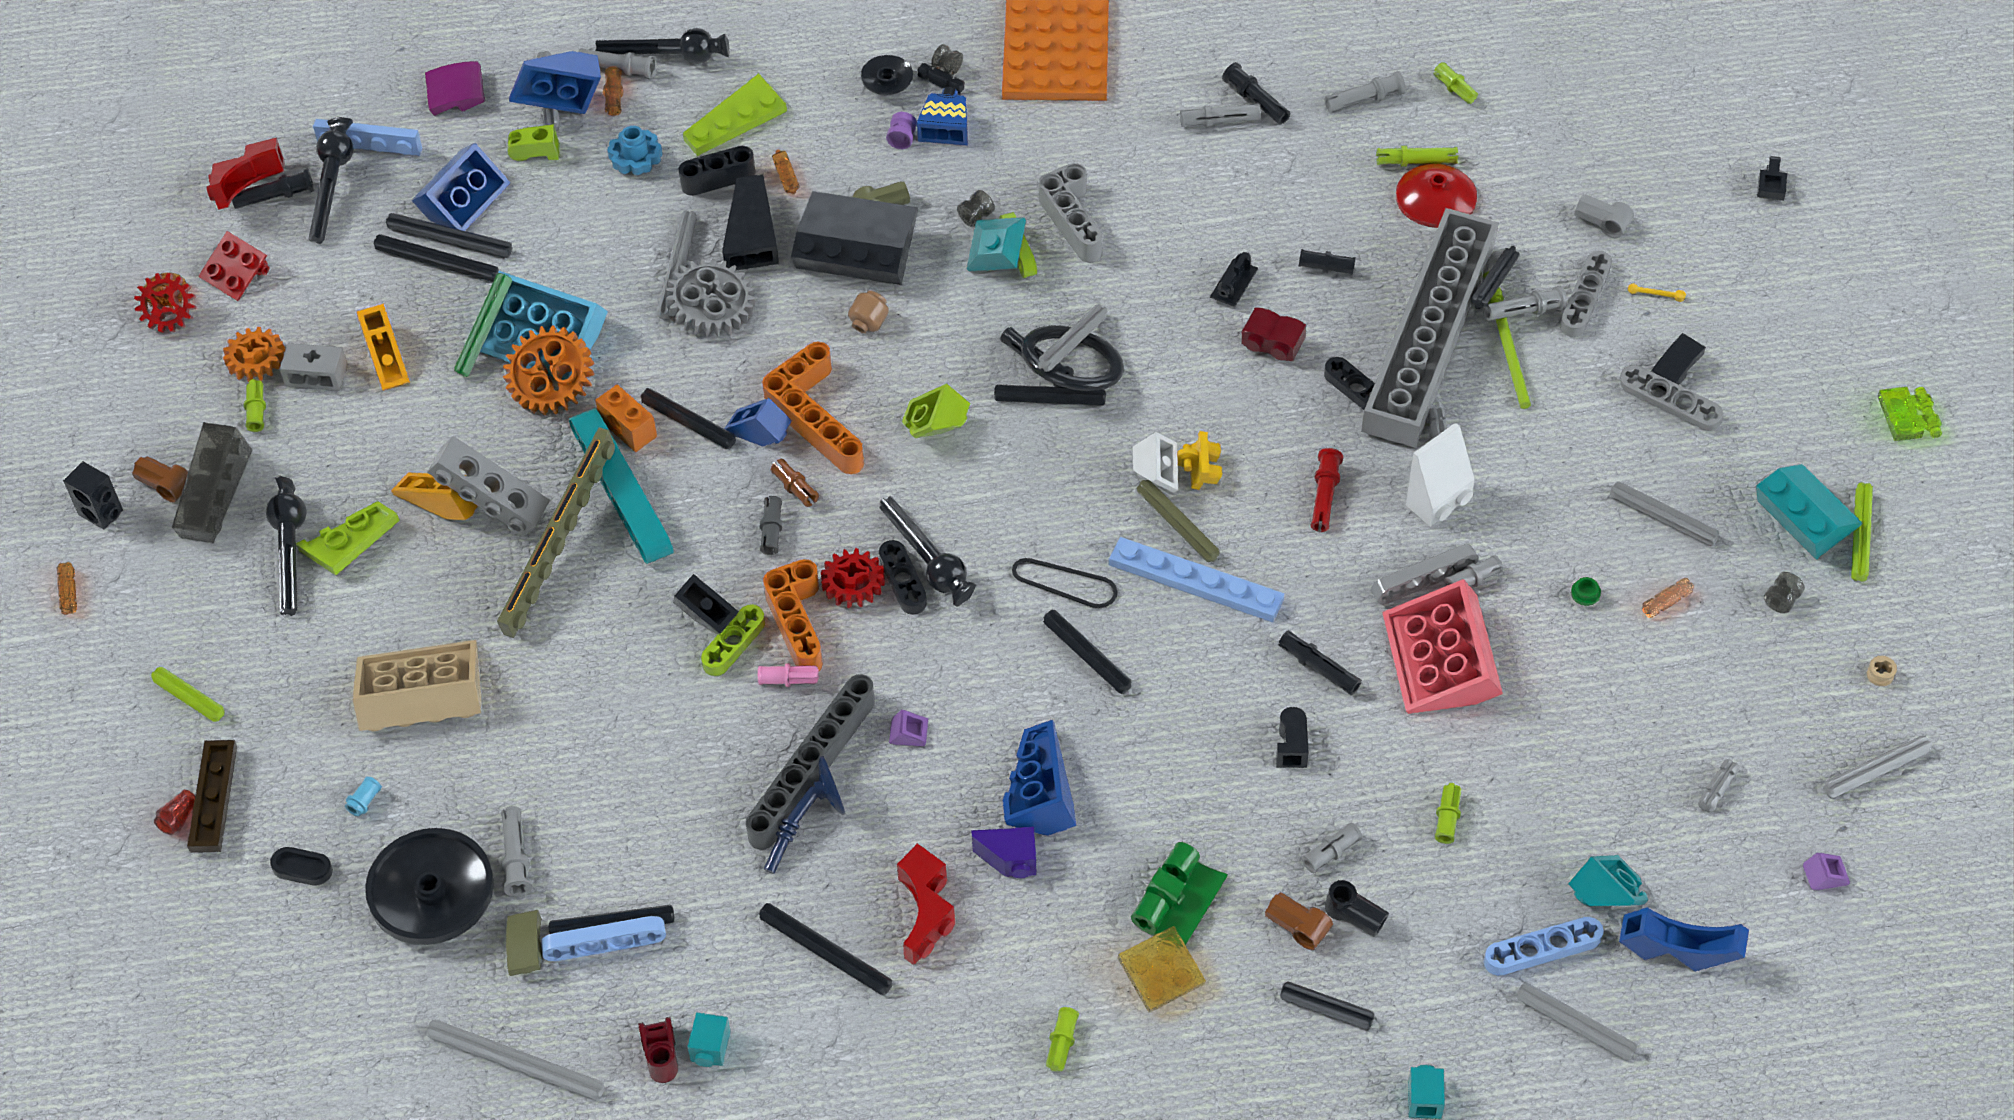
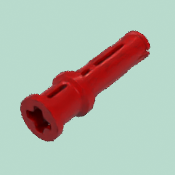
(1326, 478)

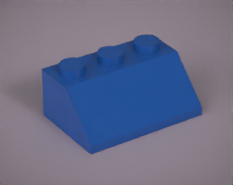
(461, 189)

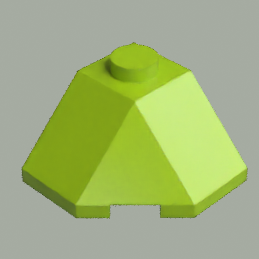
(936, 412)

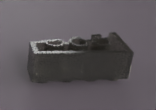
(211, 482)

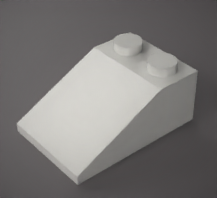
(1440, 477)

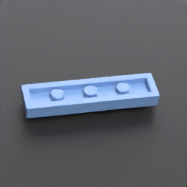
(378, 137)

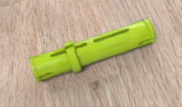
(1416, 155)

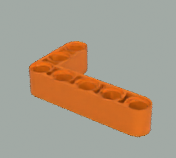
(787, 389)

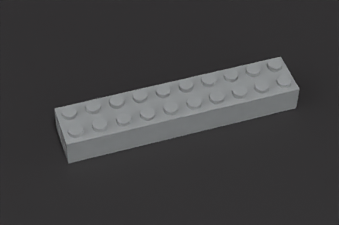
(1429, 328)

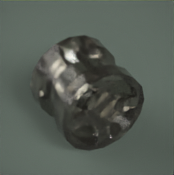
(947, 60)

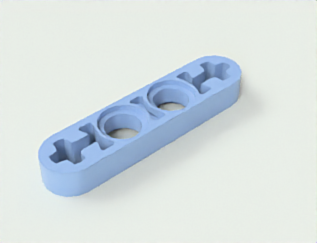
(603, 938)
(1541, 941)

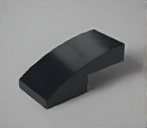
(1678, 359)

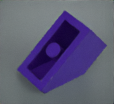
(1007, 850)

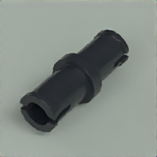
(1326, 261)

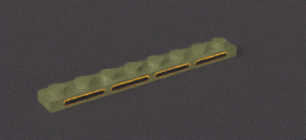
(553, 538)

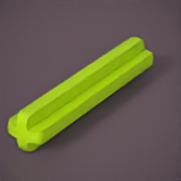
(188, 694)

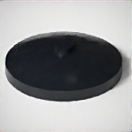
(429, 886)

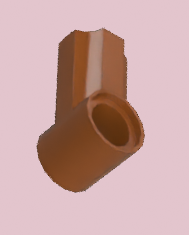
(165, 479)
(1305, 924)

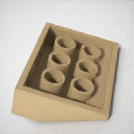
(417, 686)

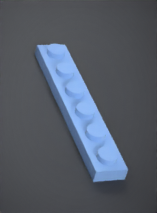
(1196, 579)

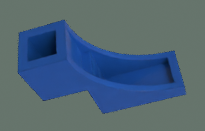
(1695, 946)

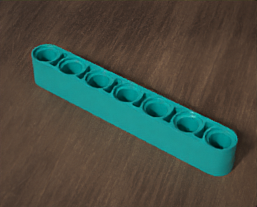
(625, 493)

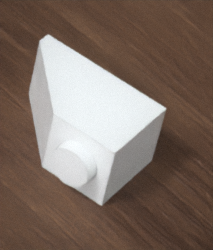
(1157, 461)

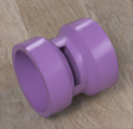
(901, 130)

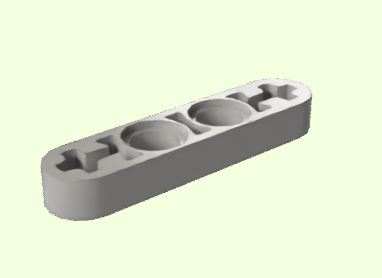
(1589, 294)
(1669, 400)
(1423, 574)

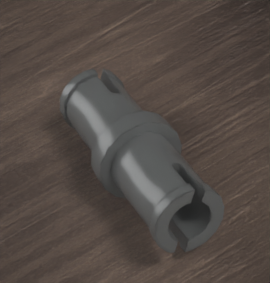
(771, 525)

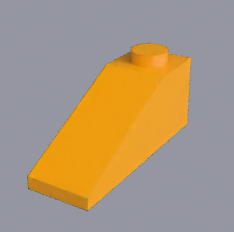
(382, 347)
(434, 497)

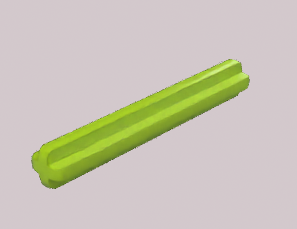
(1862, 534)

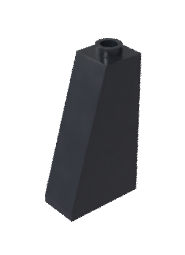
(750, 229)

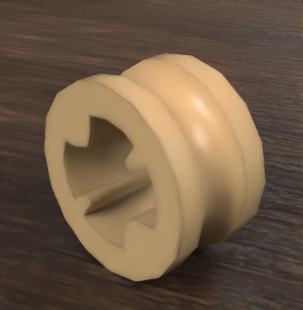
(1887, 676)

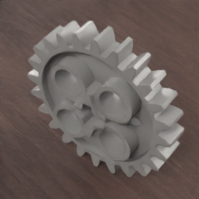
(710, 297)

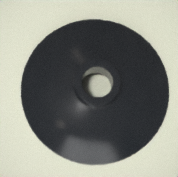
(886, 74)

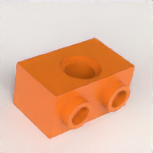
(626, 418)

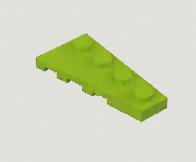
(737, 114)

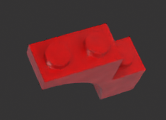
(234, 175)
(924, 878)

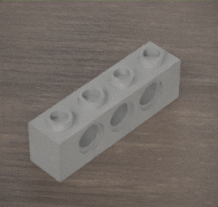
(503, 486)

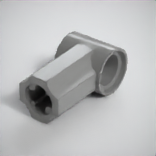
(1611, 218)

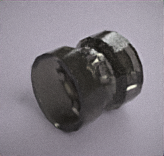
(975, 208)
(1784, 592)

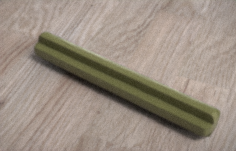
(1178, 521)

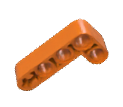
(788, 596)

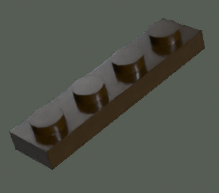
(212, 796)

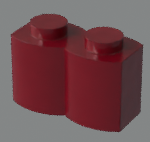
(1273, 334)

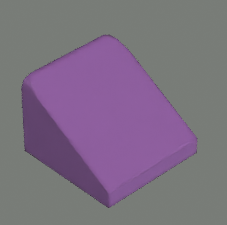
(908, 729)
(1825, 871)

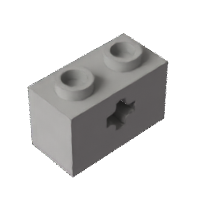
(313, 366)

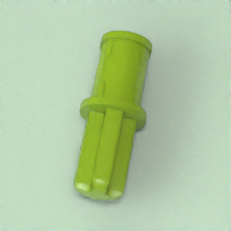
(1455, 82)
(254, 406)
(1448, 813)
(1062, 1039)

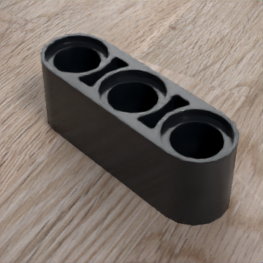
(716, 170)

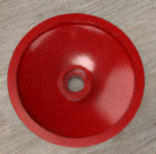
(1432, 188)

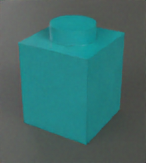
(709, 1039)
(1426, 1092)

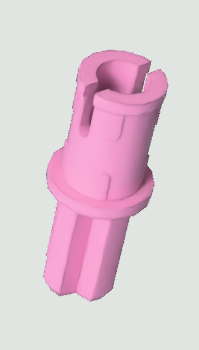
(788, 675)

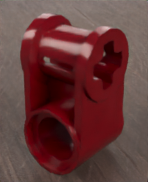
(659, 1045)

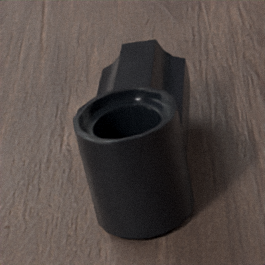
(1356, 910)

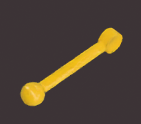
(1679, 295)

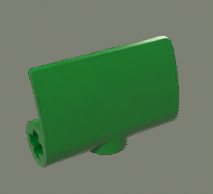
(1178, 894)

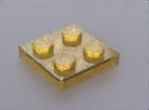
(1161, 969)

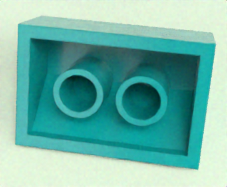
(1806, 508)

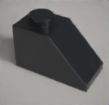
(704, 605)

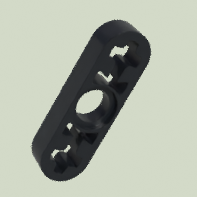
(1352, 376)
(901, 588)

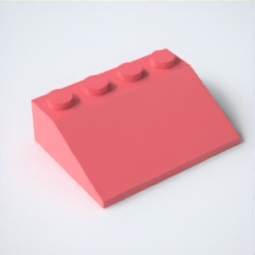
(1442, 650)

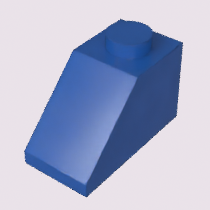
(760, 423)

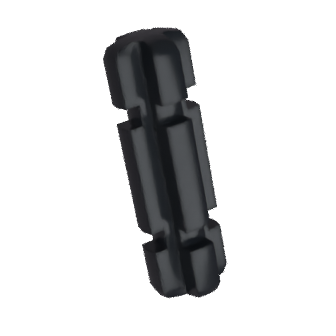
(940, 77)

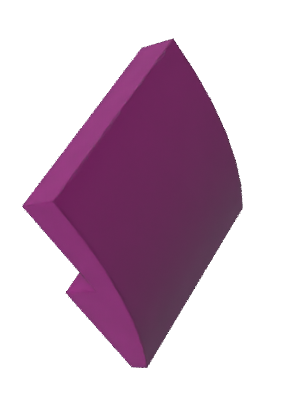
(454, 86)

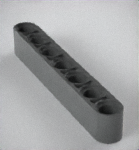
(813, 747)

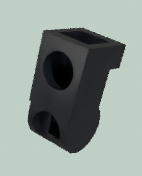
(1293, 730)

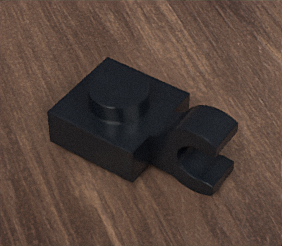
(1772, 182)

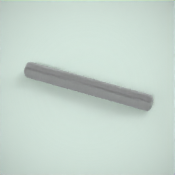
(678, 256)
(1072, 338)

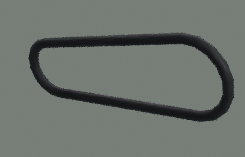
(1110, 582)

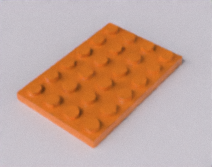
(1055, 50)

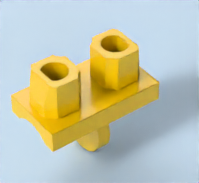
(1196, 460)

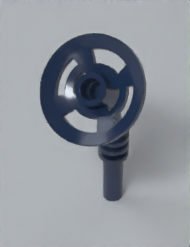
(823, 789)

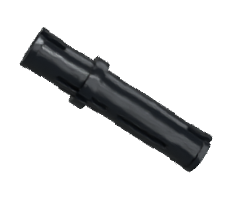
(1309, 655)

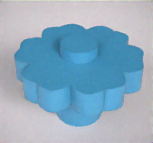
(635, 151)

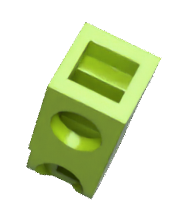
(533, 142)

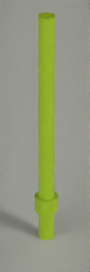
(1510, 353)

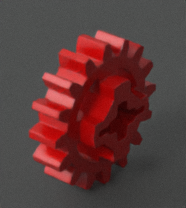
(171, 293)
(852, 578)

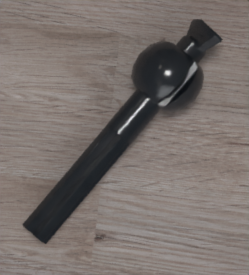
(694, 45)
(334, 150)
(286, 514)
(945, 570)

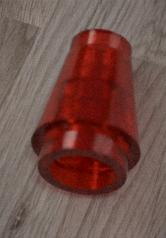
(174, 813)

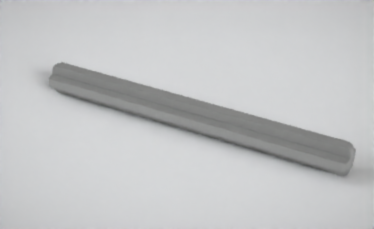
(515, 1059)

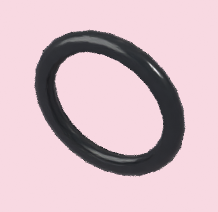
(1066, 380)

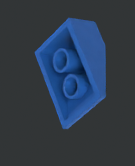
(558, 82)

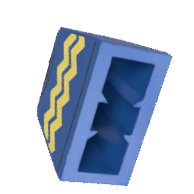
(944, 119)

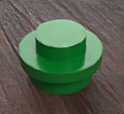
(1586, 591)

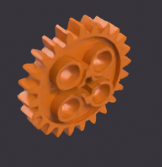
(572, 358)

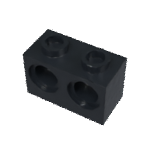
(93, 495)

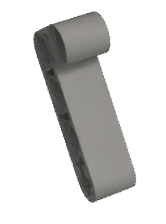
(1059, 198)

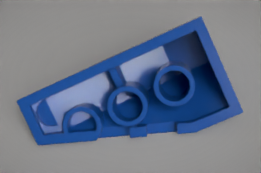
(1039, 784)

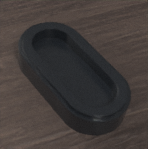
(301, 866)

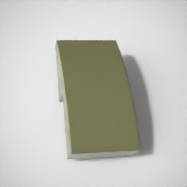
(523, 943)

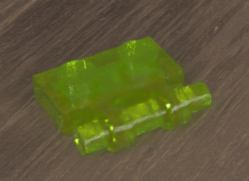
(1901, 413)

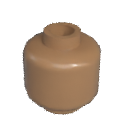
(868, 312)

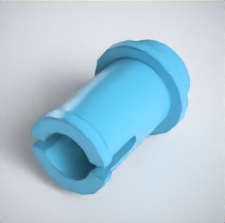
(365, 793)

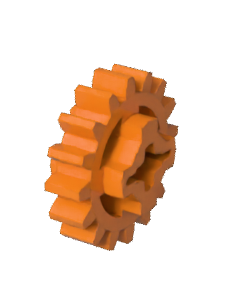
(254, 354)

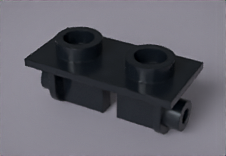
(1235, 280)

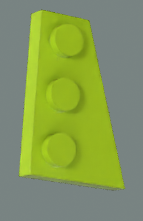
(344, 543)

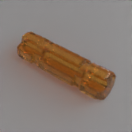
(785, 171)
(66, 588)
(1667, 597)

